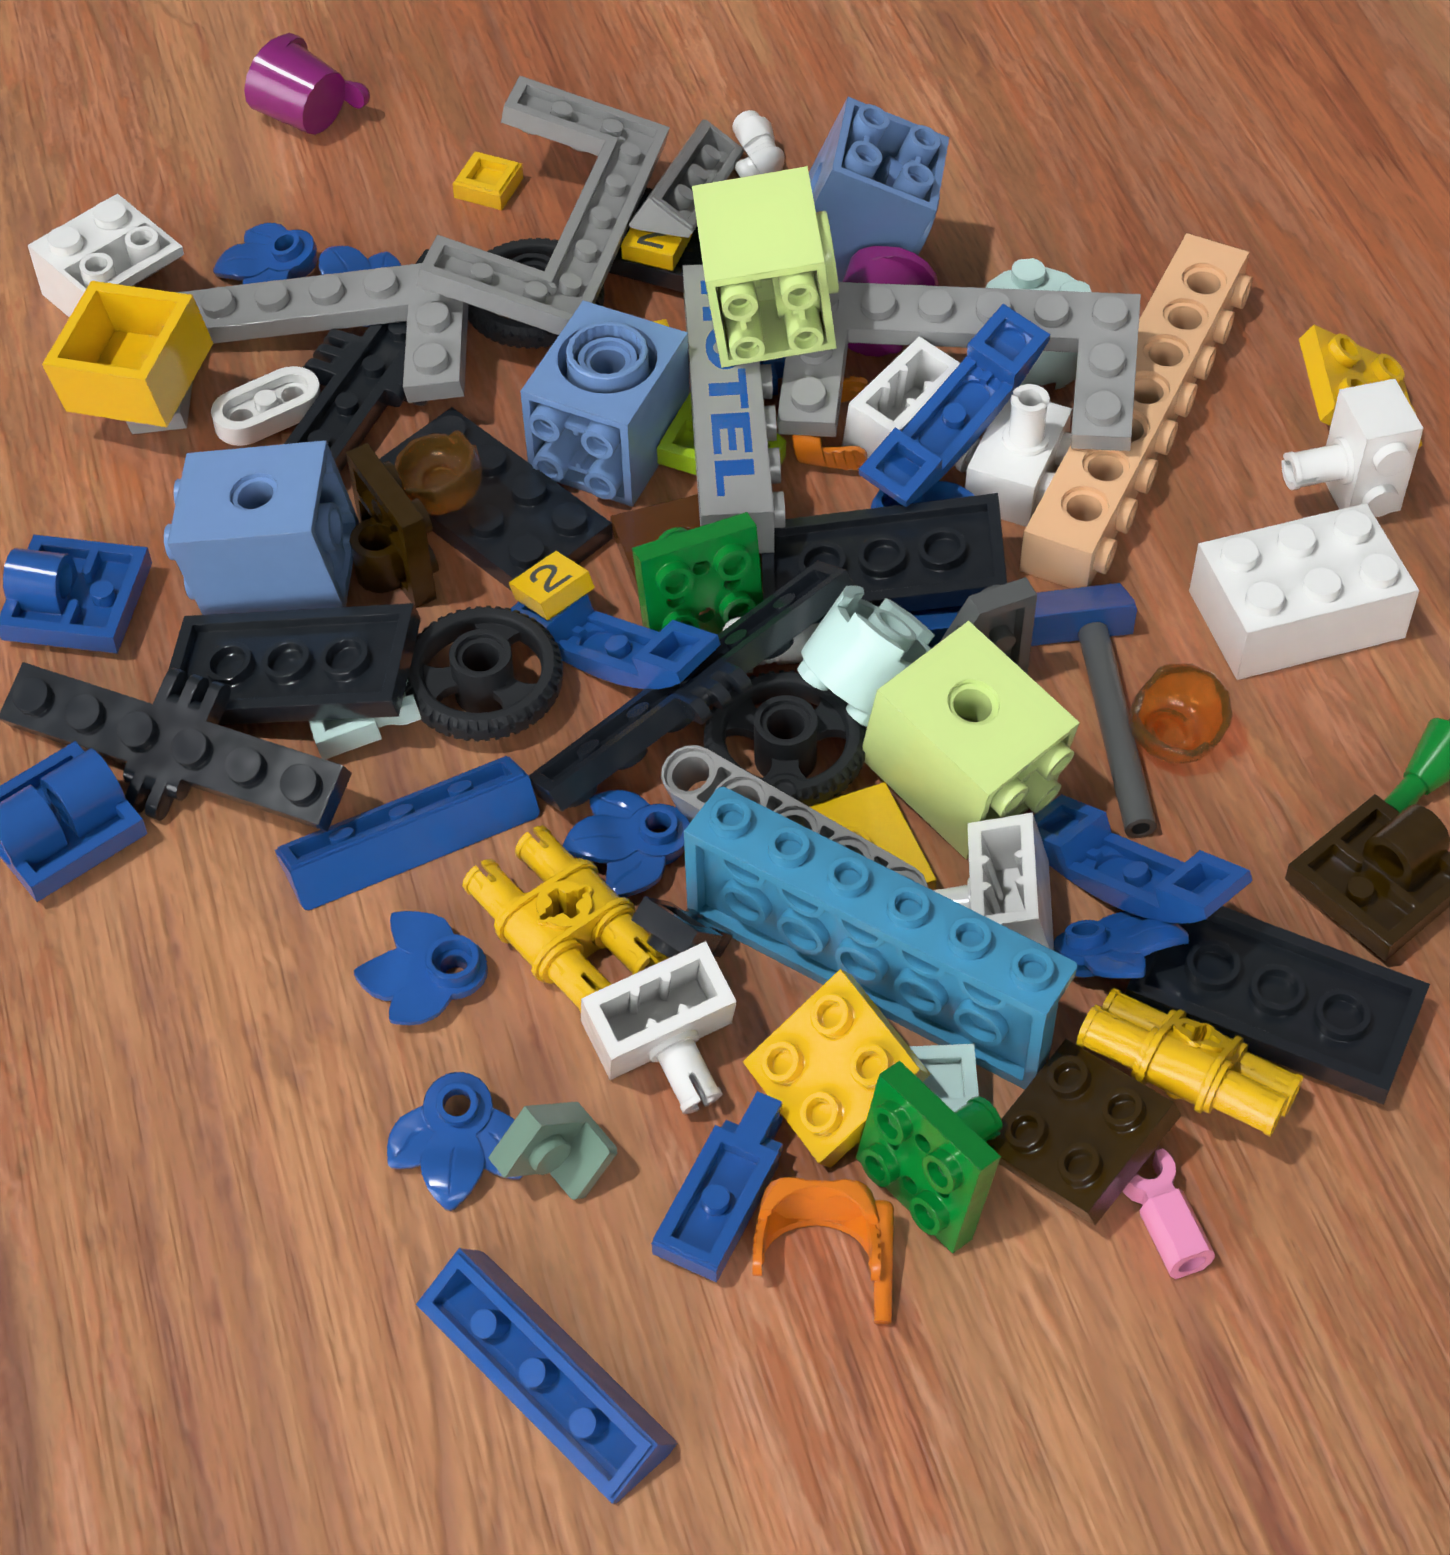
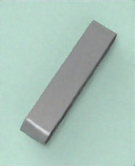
(697, 764)

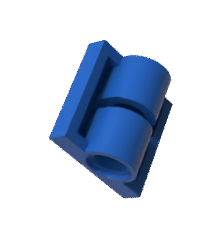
(64, 819)

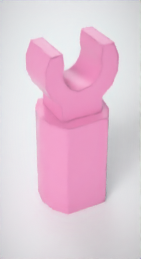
(1170, 1219)

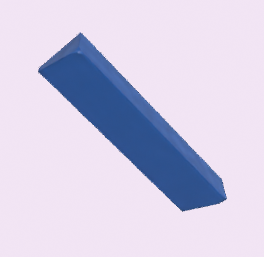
(1058, 614)
(408, 832)
(546, 1374)

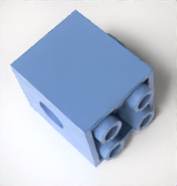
(877, 181)
(605, 401)
(262, 529)

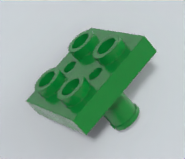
(694, 573)
(930, 1154)

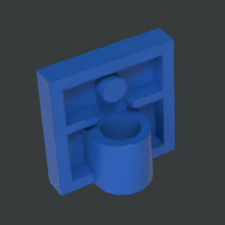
(72, 592)

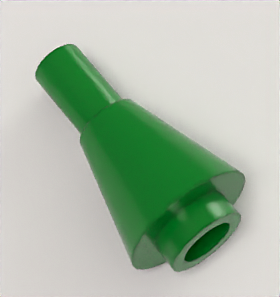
(1427, 767)

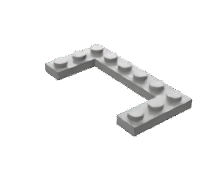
(595, 230)
(344, 300)
(1089, 323)

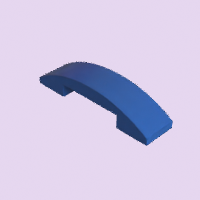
(959, 410)
(624, 650)
(1131, 874)

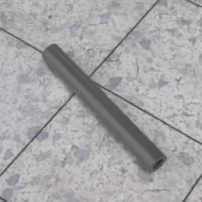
(1116, 732)

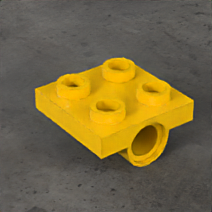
(1340, 363)
(828, 1065)

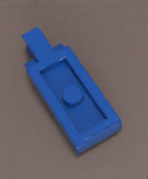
(722, 1191)

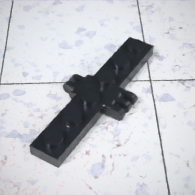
(360, 382)
(627, 733)
(176, 745)

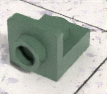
(558, 1142)

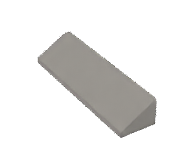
(703, 159)

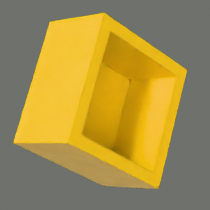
(128, 353)

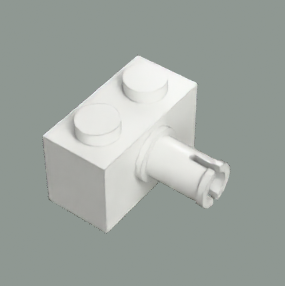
(898, 396)
(1366, 450)
(1021, 452)
(1008, 877)
(660, 1019)

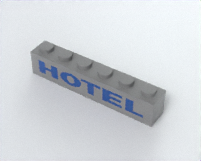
(730, 426)

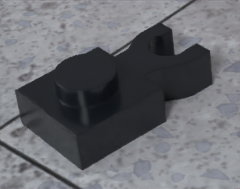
(677, 929)

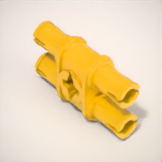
(562, 917)
(1190, 1061)

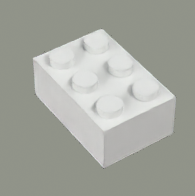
(1302, 591)

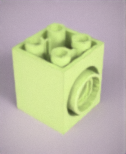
(766, 266)
(968, 736)

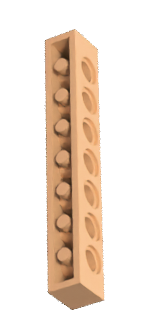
(1097, 489)

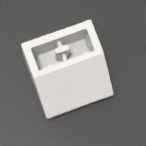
(101, 245)

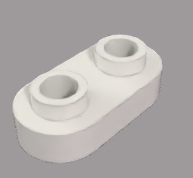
(264, 405)

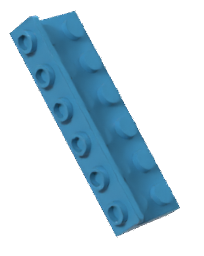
(906, 945)

